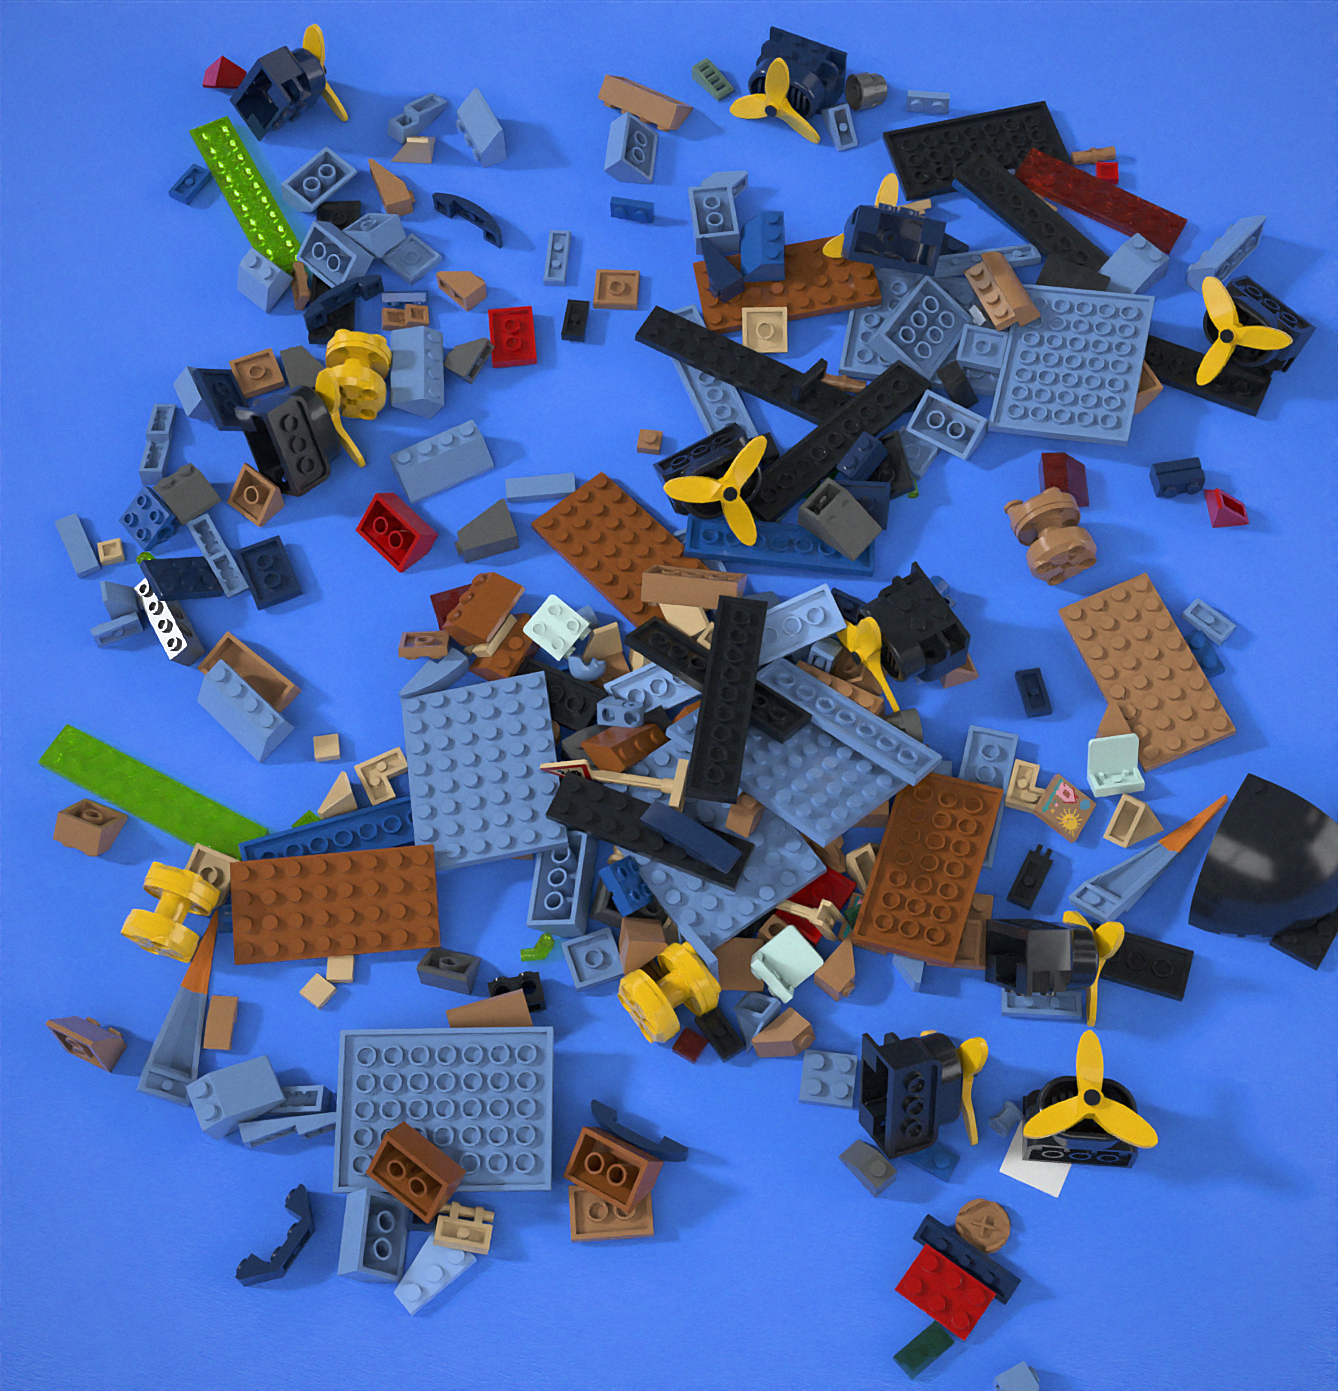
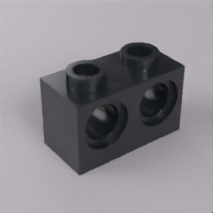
(523, 981)

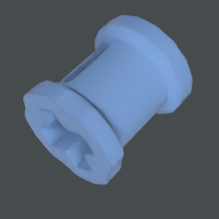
(1005, 1119)

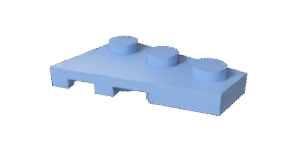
(431, 1273)

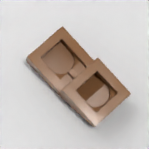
(409, 317)
(220, 1022)

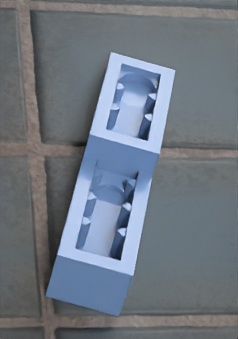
(158, 445)
(217, 556)
(303, 1101)
(266, 1131)

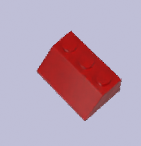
(396, 531)

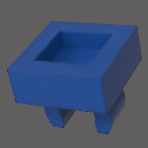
(225, 922)

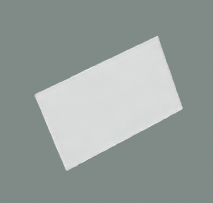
(1041, 1175)

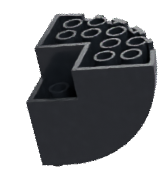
(1267, 865)

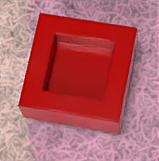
(1107, 171)

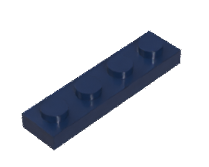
(967, 1258)

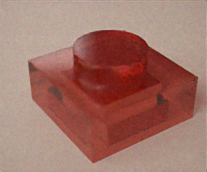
(690, 1045)

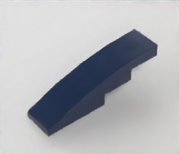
(691, 836)

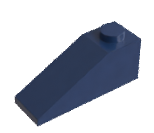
(723, 277)

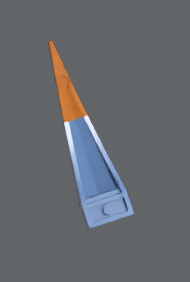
(1122, 885)
(176, 1050)

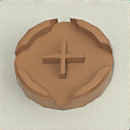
(983, 1225)

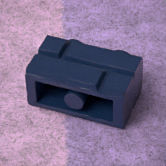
(862, 458)
(1177, 477)

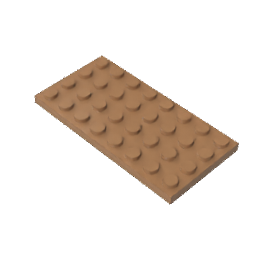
(1148, 671)

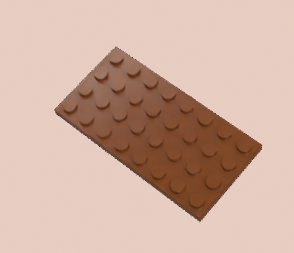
(811, 287)
(612, 544)
(928, 869)
(335, 904)

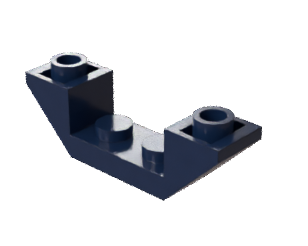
(255, 1270)

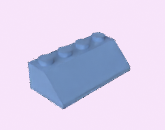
(1227, 252)
(417, 370)
(441, 461)
(243, 711)
(563, 887)

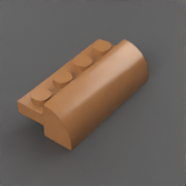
(1001, 291)

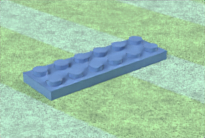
(989, 762)

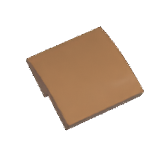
(734, 964)

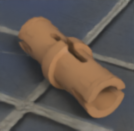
(1093, 155)
(844, 383)

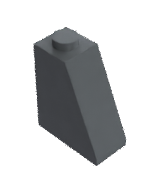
(300, 367)
(487, 534)

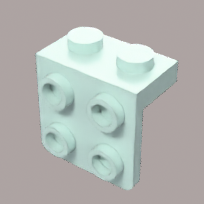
(557, 628)
(1114, 765)
(785, 962)

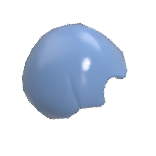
(586, 671)

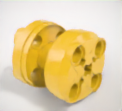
(360, 366)
(178, 893)
(684, 982)

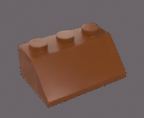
(482, 609)
(509, 654)
(623, 747)
(612, 1168)
(415, 1171)

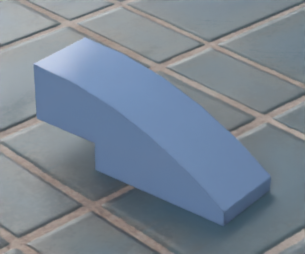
(416, 117)
(436, 677)

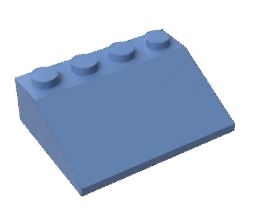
(921, 328)

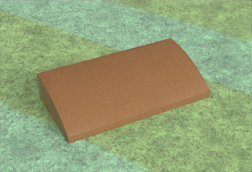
(255, 670)

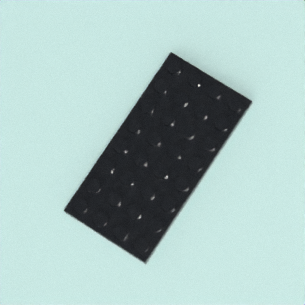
(931, 152)

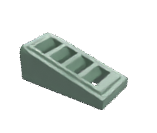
(706, 68)

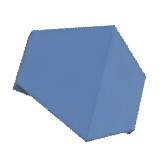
(754, 1014)

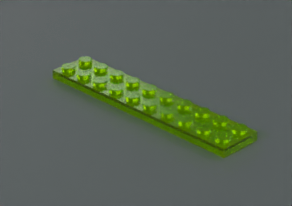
(246, 192)
(147, 793)

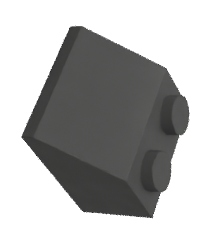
(186, 493)

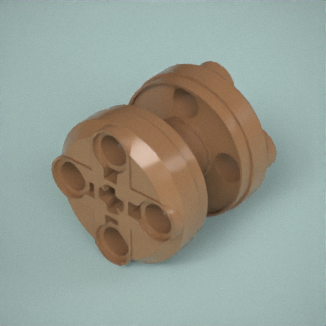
(1051, 531)

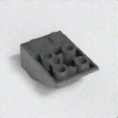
(838, 520)

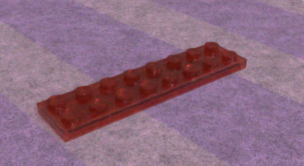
(1100, 200)

